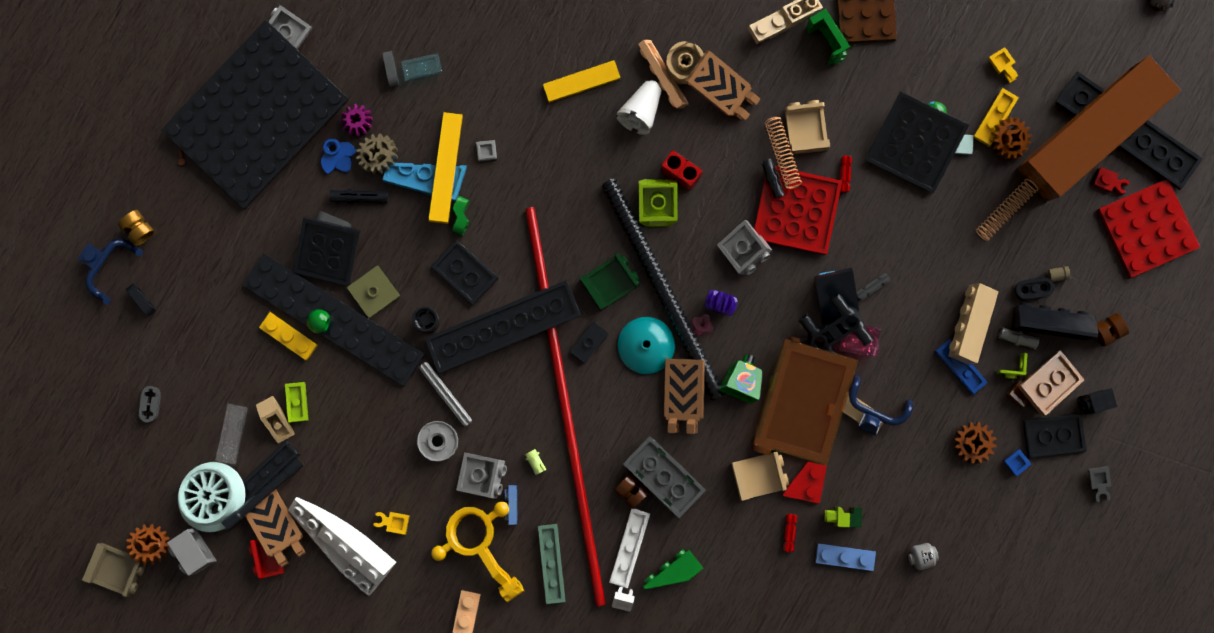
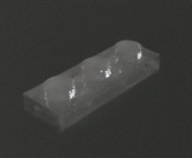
(231, 434)

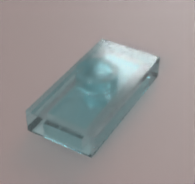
(421, 66)

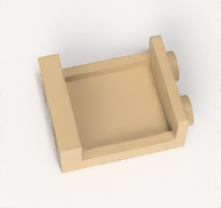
(806, 127)

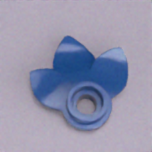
(338, 158)

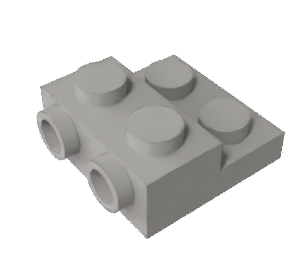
(289, 26)
(745, 248)
(481, 475)

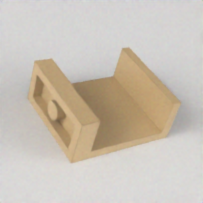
(759, 475)

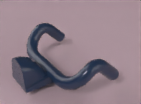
(95, 258)
(871, 418)

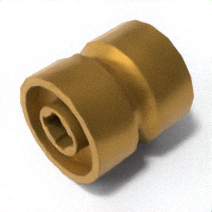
(134, 225)

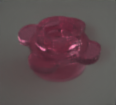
(704, 319)

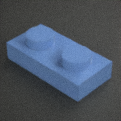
(511, 496)

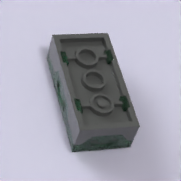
(664, 477)

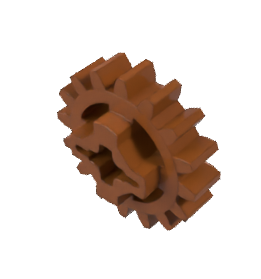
(1011, 138)
(973, 450)
(140, 540)

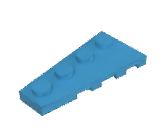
(421, 177)

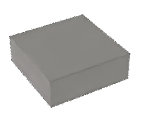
(486, 150)

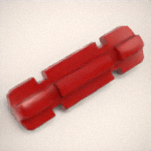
(845, 173)
(790, 531)

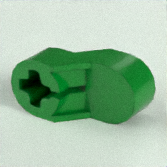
(461, 222)

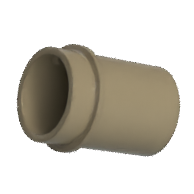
(1059, 274)

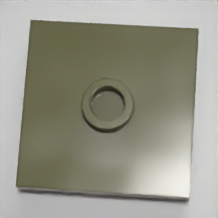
(373, 291)

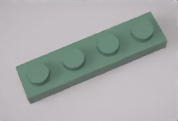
(551, 563)

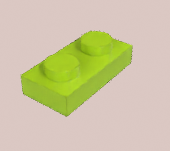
(296, 402)

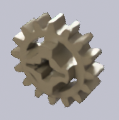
(377, 154)

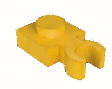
(395, 522)

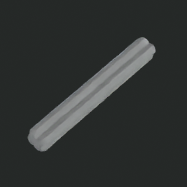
(445, 394)

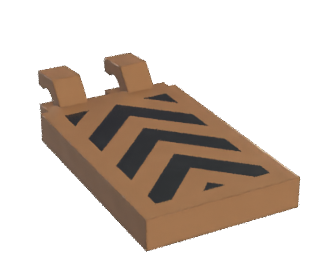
(721, 86)
(684, 393)
(275, 528)

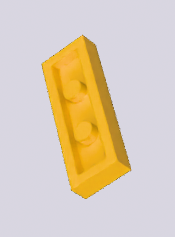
(998, 111)
(288, 336)

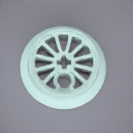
(234, 502)

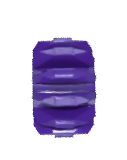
(721, 302)

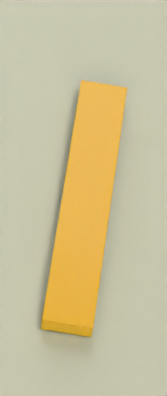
(445, 168)

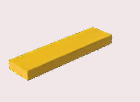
(581, 81)

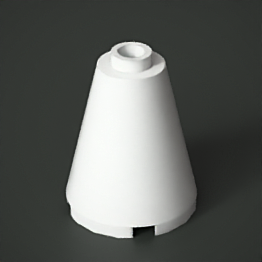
(641, 108)

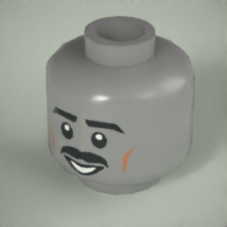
(923, 556)

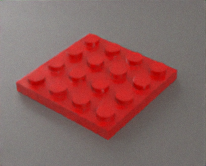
(802, 216)
(1148, 228)

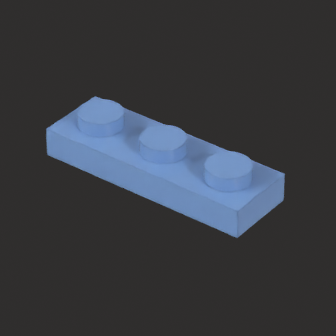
(845, 557)

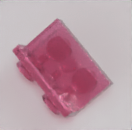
(852, 344)

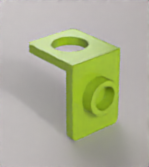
(1022, 368)

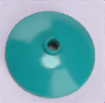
(644, 359)

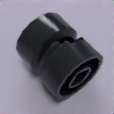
(426, 320)

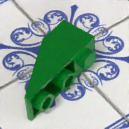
(680, 570)

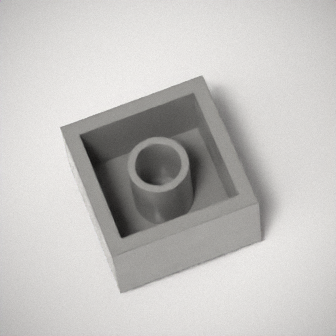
(191, 552)

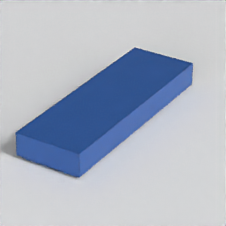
(966, 373)

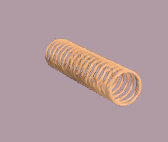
(773, 118)
(1025, 182)

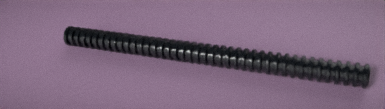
(661, 284)

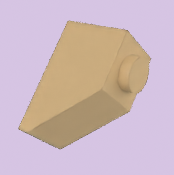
(274, 419)

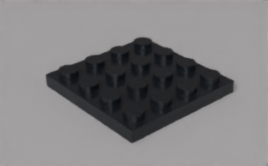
(917, 142)

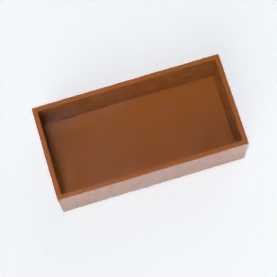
(1099, 129)

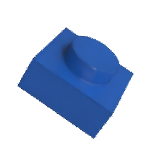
(1017, 462)

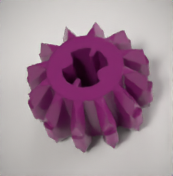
(358, 126)

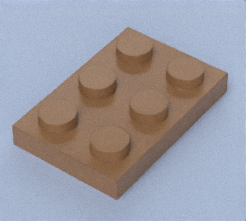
(1051, 383)

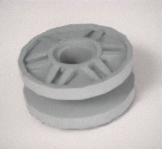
(426, 436)

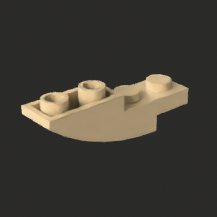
(783, 19)

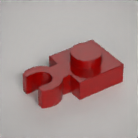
(1108, 180)

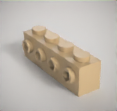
(973, 323)

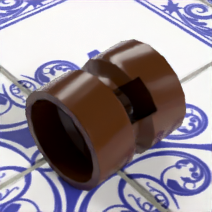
(1110, 329)
(627, 485)

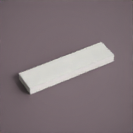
(629, 548)

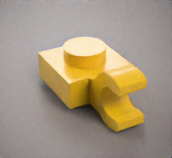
(1003, 62)

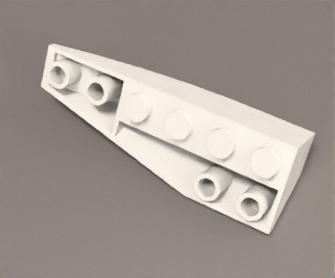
(344, 545)

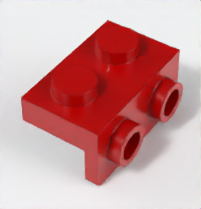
(264, 565)

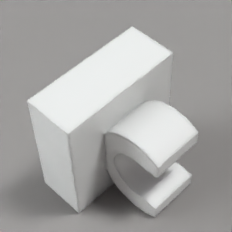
(623, 601)

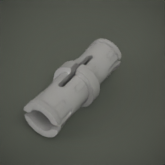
(1018, 338)

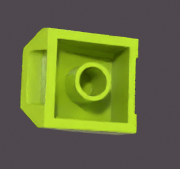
(658, 202)

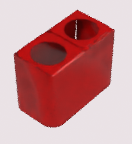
(681, 180)

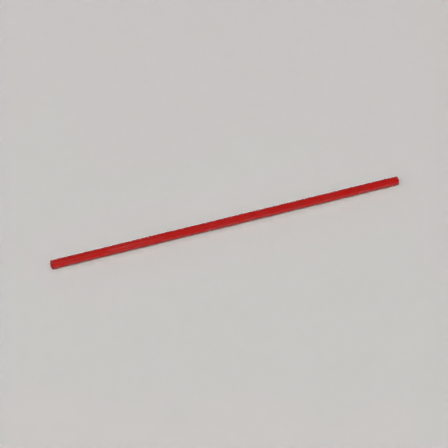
(567, 418)

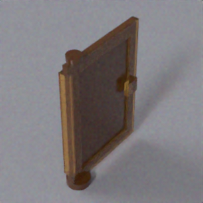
(804, 402)

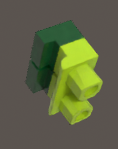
(842, 519)

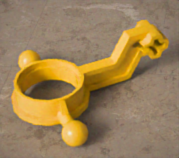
(510, 587)

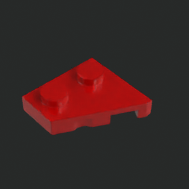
(807, 483)

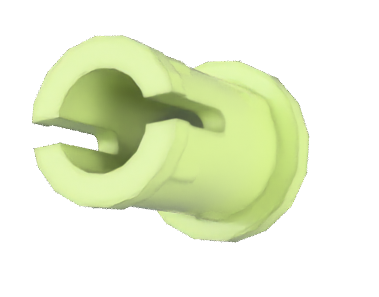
(535, 461)

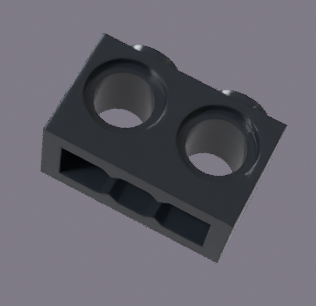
(1097, 401)

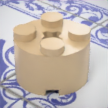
(682, 51)

